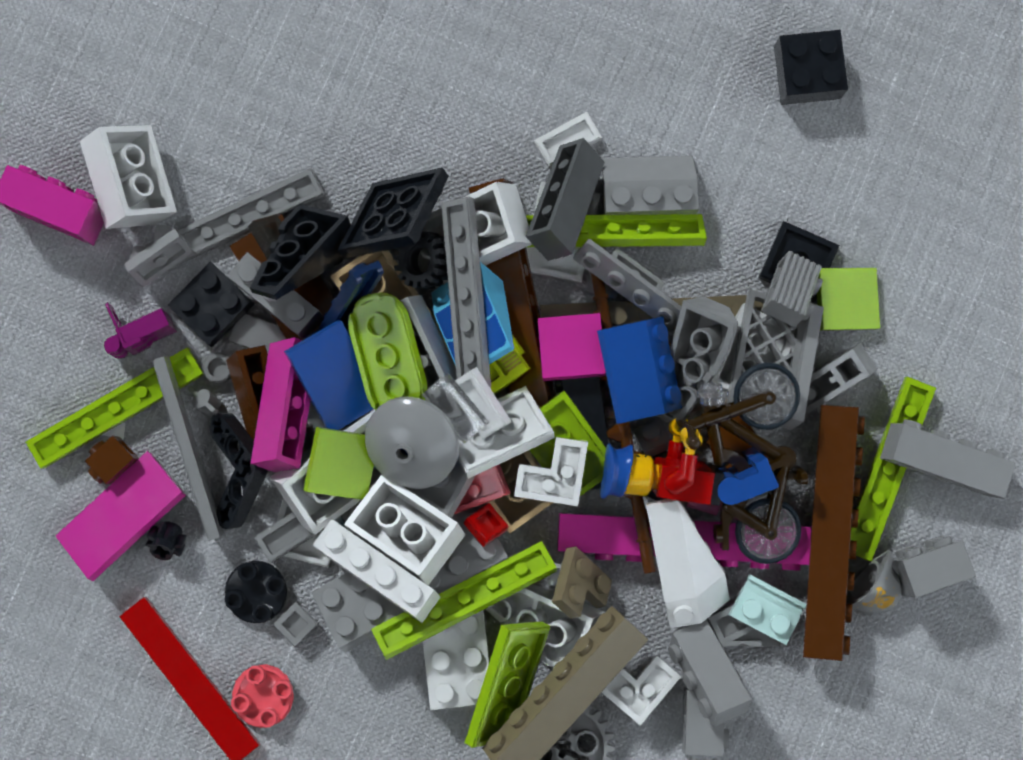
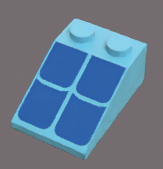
(496, 315)

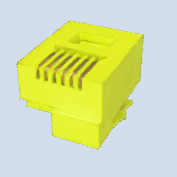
(508, 368)

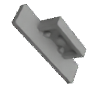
(629, 280)

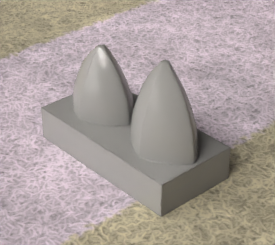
(165, 252)

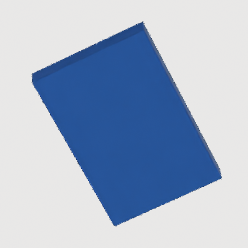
(330, 375)

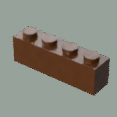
(247, 375)

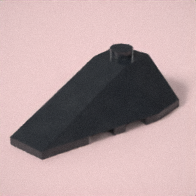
(302, 251)

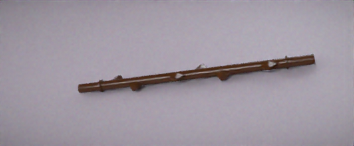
(622, 433)

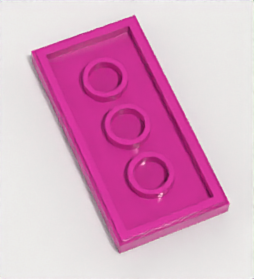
(120, 516)

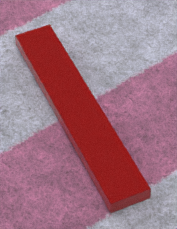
(189, 680)

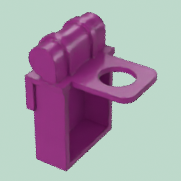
(138, 334)

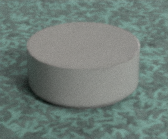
(216, 368)

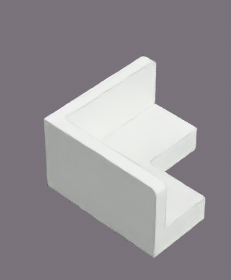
(561, 481)
(642, 695)

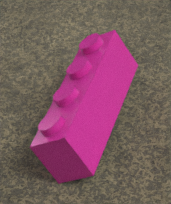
(281, 413)

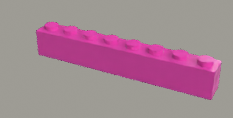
(618, 536)

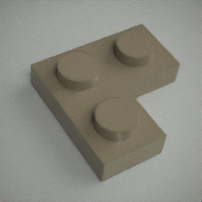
(579, 581)

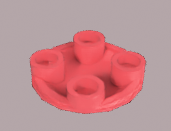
(262, 696)

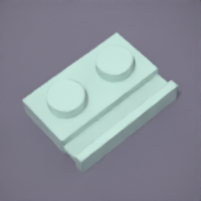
(767, 609)

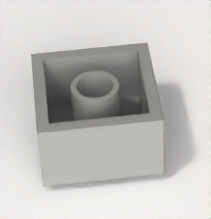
(932, 567)

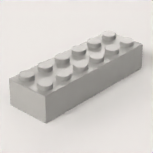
(355, 608)

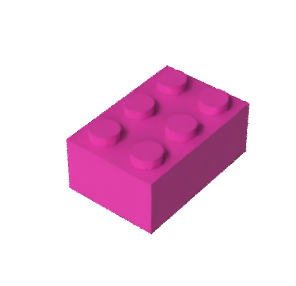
(51, 203)

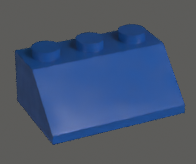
(640, 369)

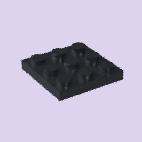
(393, 213)

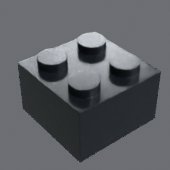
(810, 67)

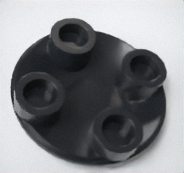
(255, 591)

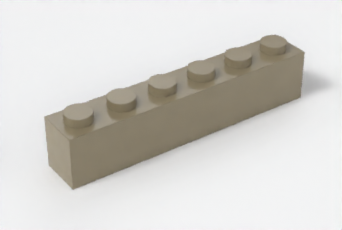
(567, 689)

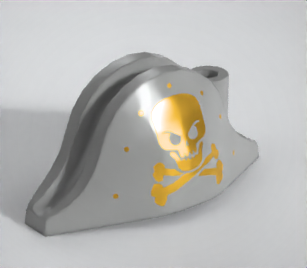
(876, 586)

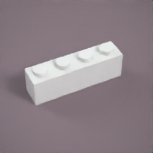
(376, 571)

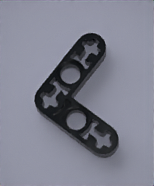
(234, 507)

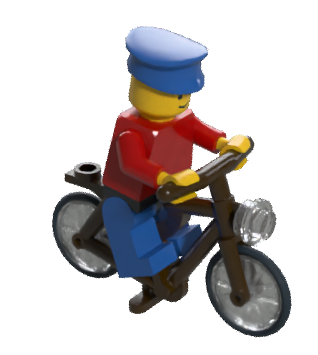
(764, 399)

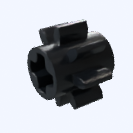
(166, 540)

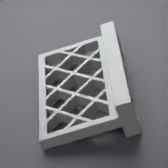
(802, 352)

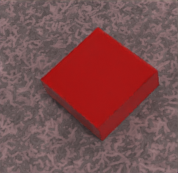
(486, 524)

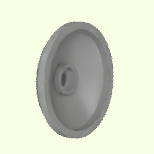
(419, 430)

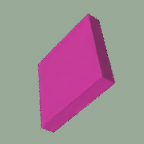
(570, 347)

